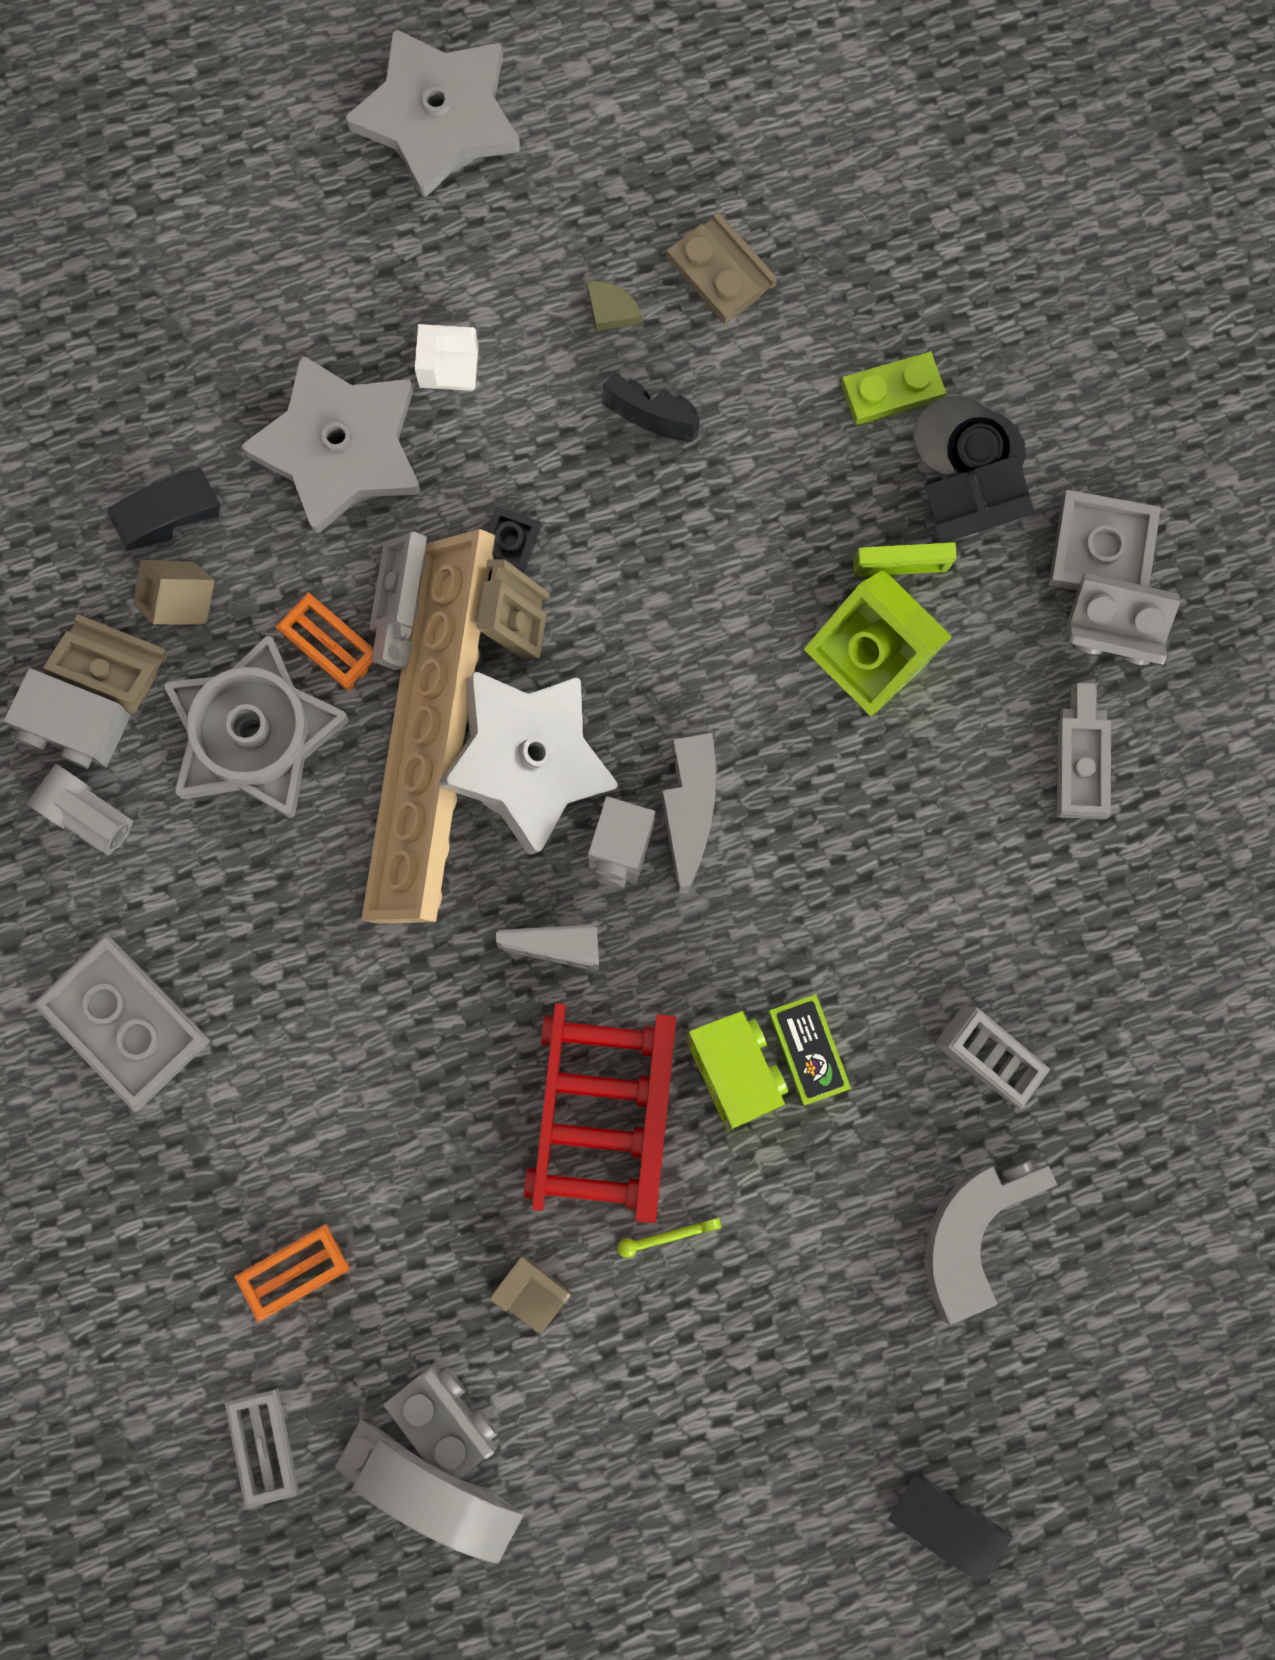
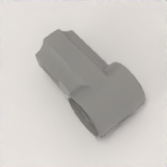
(72, 804)

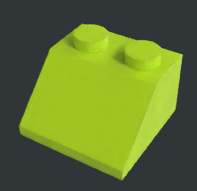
(877, 641)
(736, 1070)

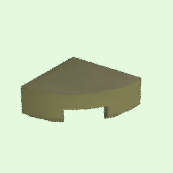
(612, 306)

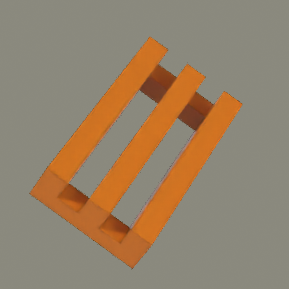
(357, 668)
(331, 1251)

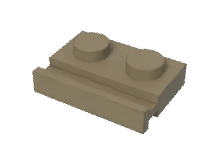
(721, 268)
(512, 610)
(106, 662)

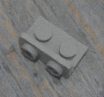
(1122, 619)
(441, 1423)

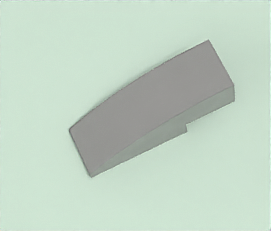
(691, 806)

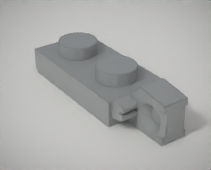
(396, 599)
(1084, 757)

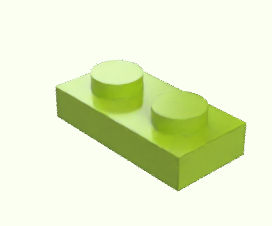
(893, 388)

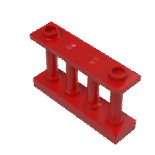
(643, 1143)

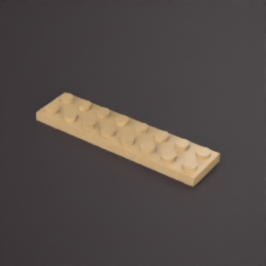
(428, 734)

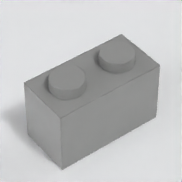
(66, 718)
(620, 842)

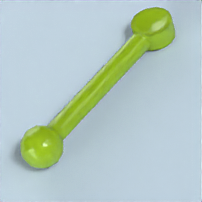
(628, 1247)

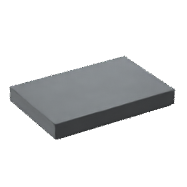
(121, 1022)

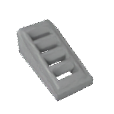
(563, 944)
(958, 1031)

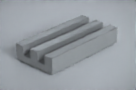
(282, 1445)

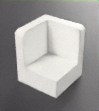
(446, 357)

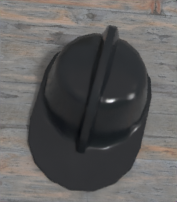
(963, 435)

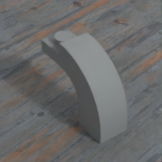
(957, 1231)
(427, 1498)

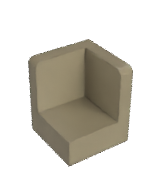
(173, 592)
(531, 1294)

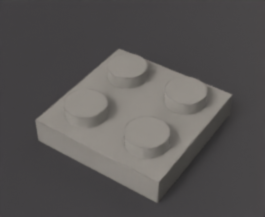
(1103, 539)

